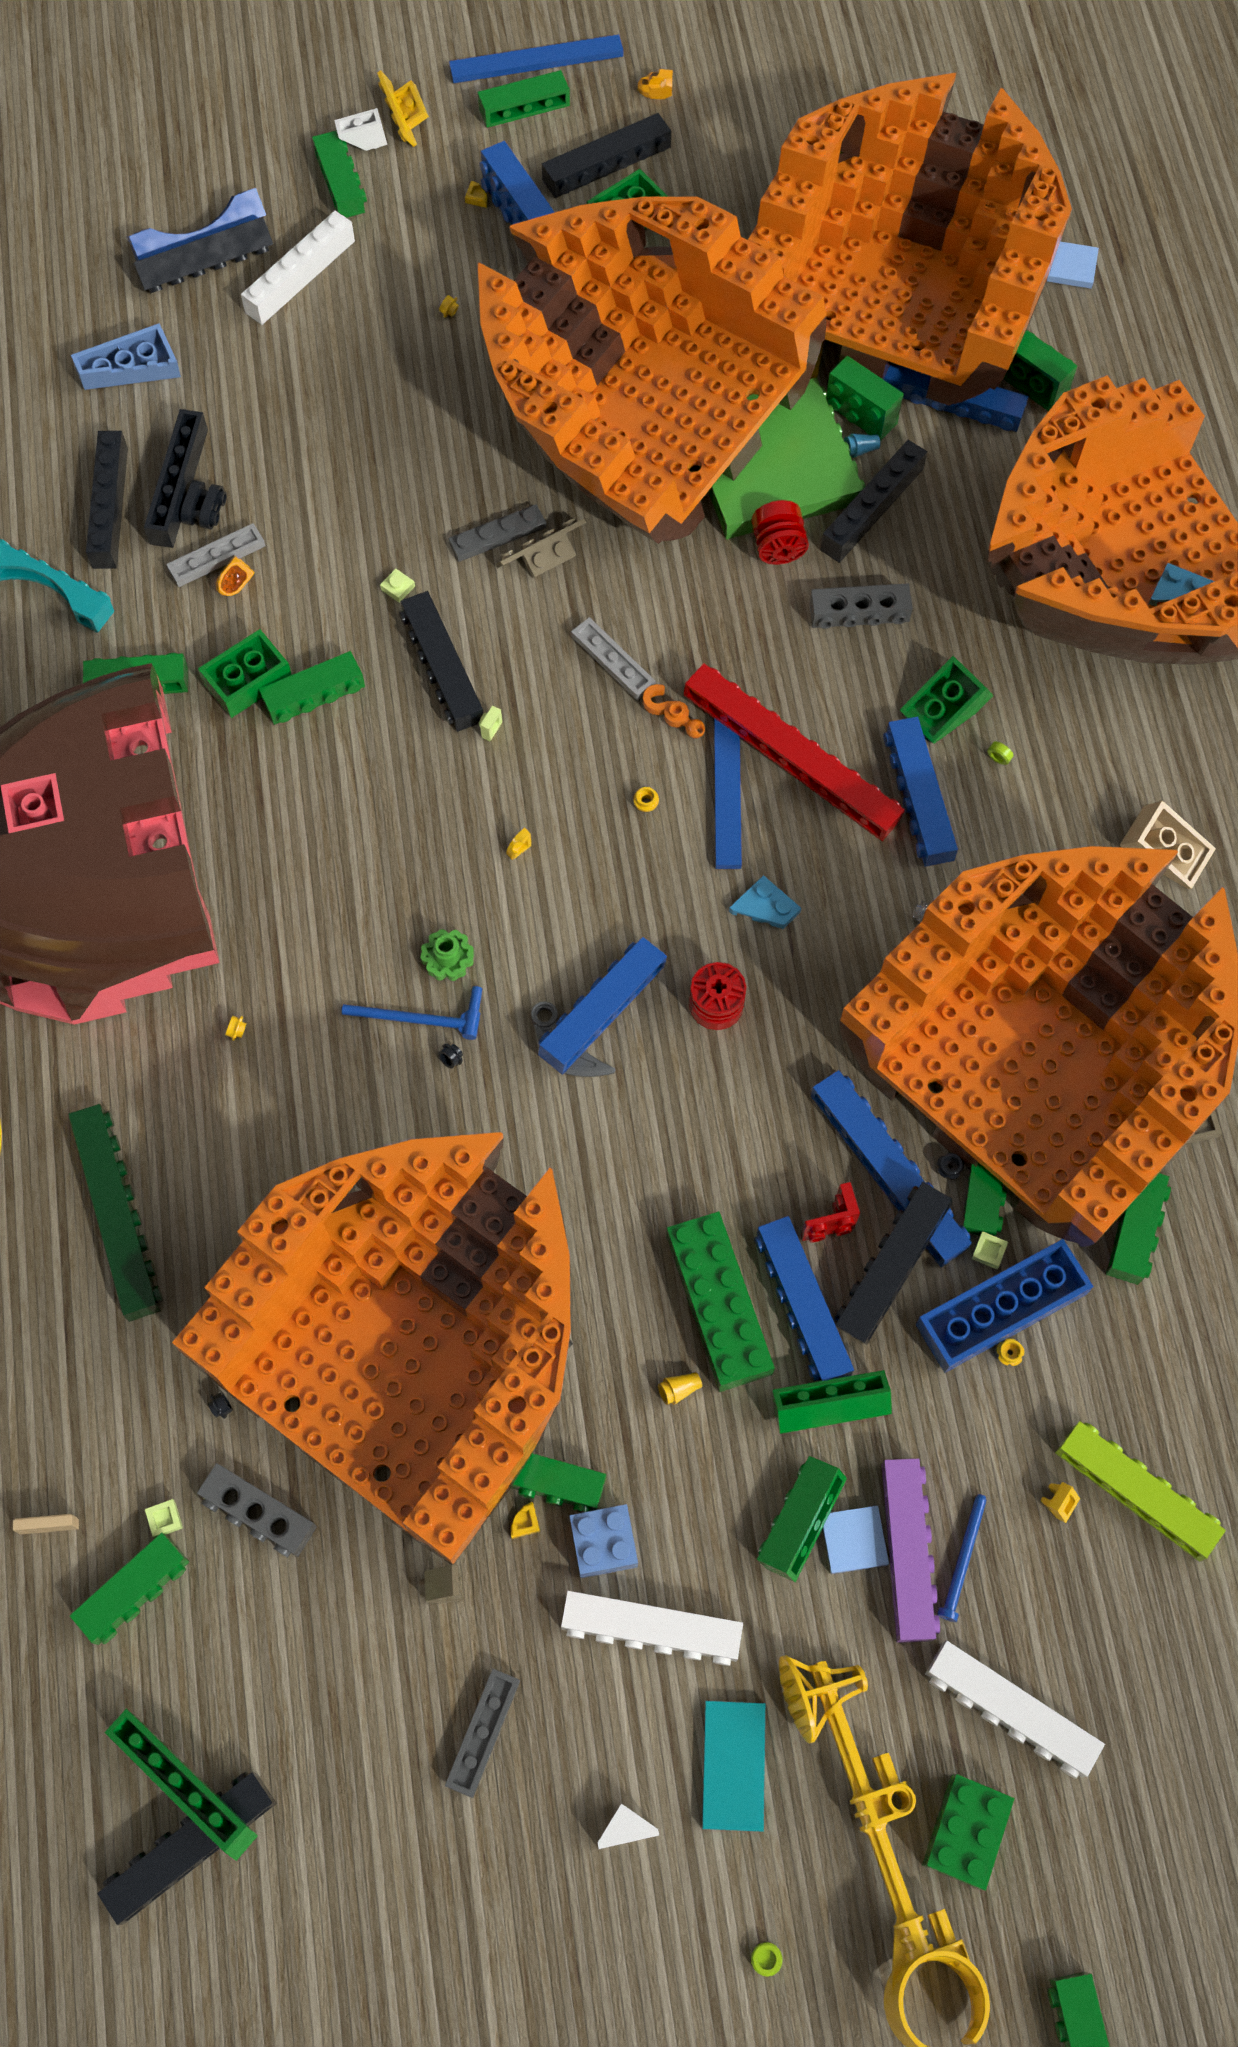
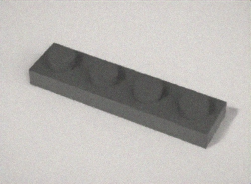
(497, 533)
(482, 1733)

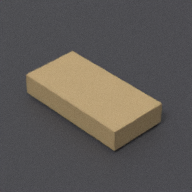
(45, 1524)

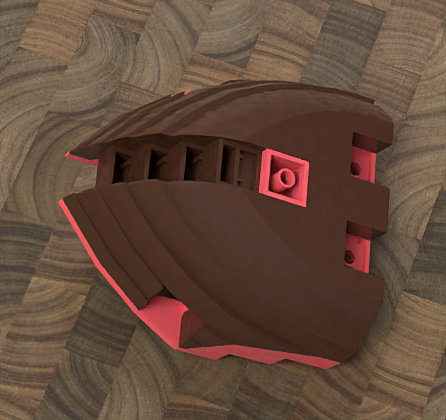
(81, 887)

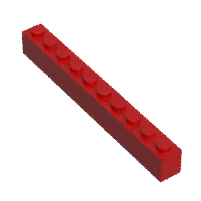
(793, 752)

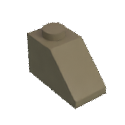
(442, 1585)

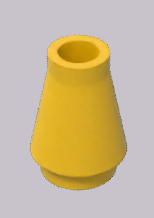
(678, 1387)

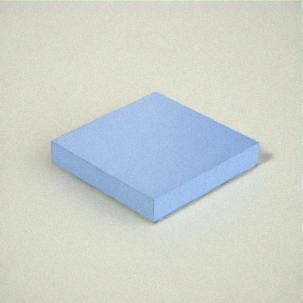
(1074, 265)
(855, 1540)

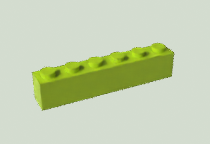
(1141, 1491)

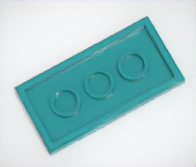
(734, 1766)

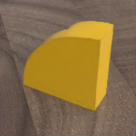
(476, 195)
(519, 844)
(525, 1522)

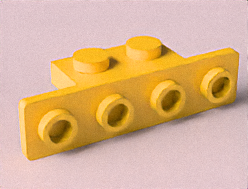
(406, 106)

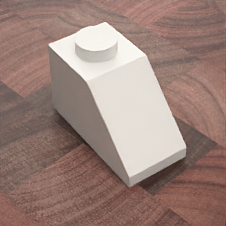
(362, 130)

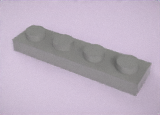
(215, 555)
(612, 658)

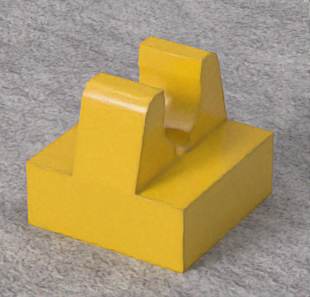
(1063, 1501)

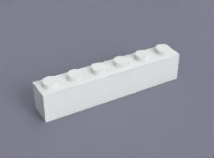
(298, 267)
(652, 1626)
(1015, 1710)

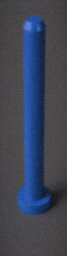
(948, 1612)

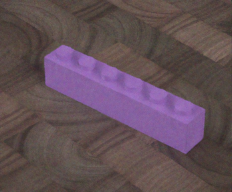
(909, 1551)

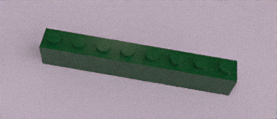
(115, 1213)

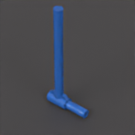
(467, 1024)

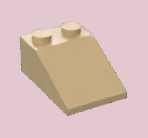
(1163, 828)

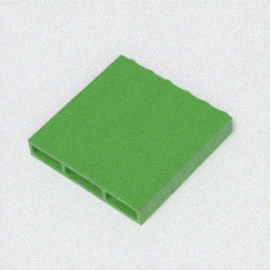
(798, 462)

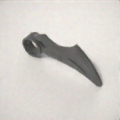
(586, 1064)

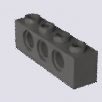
(871, 598)
(223, 1481)

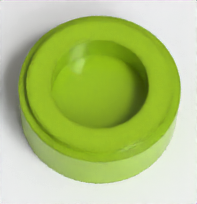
(1000, 753)
(766, 1959)

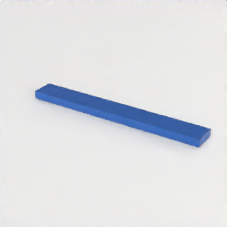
(536, 58)
(727, 798)

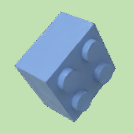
(604, 1541)

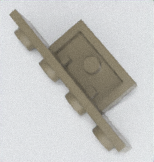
(547, 553)

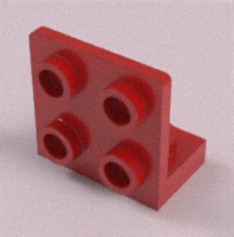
(841, 1222)

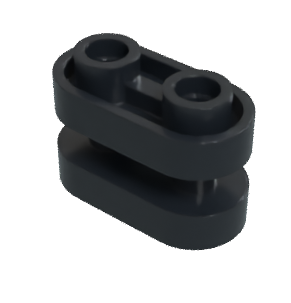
(209, 513)

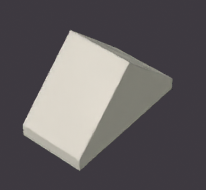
(625, 1828)

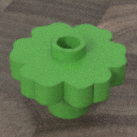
(447, 955)

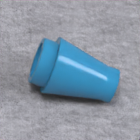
(861, 444)

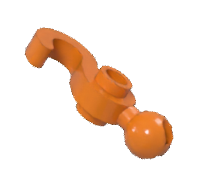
(675, 712)

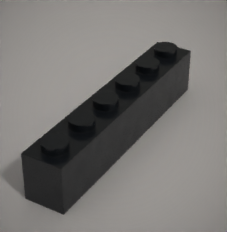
(606, 155)
(202, 254)
(175, 478)
(107, 500)
(873, 501)
(442, 661)
(894, 1262)
(178, 1853)

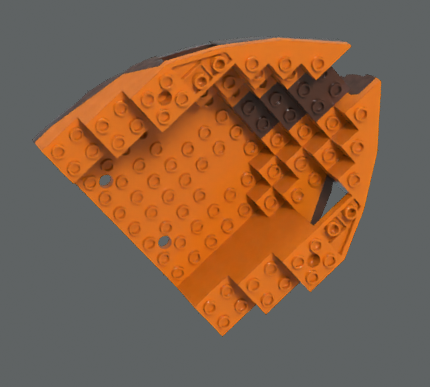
(920, 231)
(647, 355)
(1102, 518)
(1060, 1025)
(405, 1321)

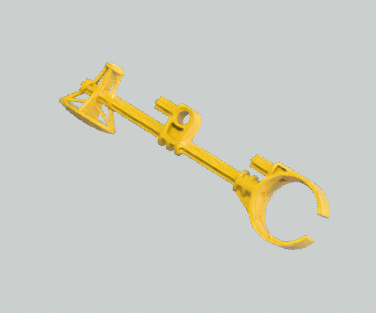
(874, 1811)

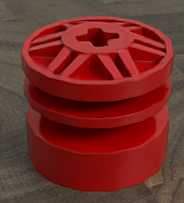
(779, 532)
(714, 1009)

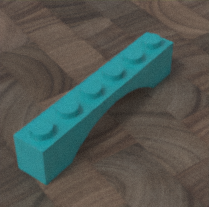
(89, 606)

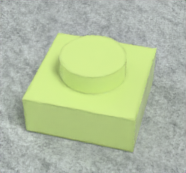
(397, 585)
(490, 723)
(989, 1250)
(164, 1518)

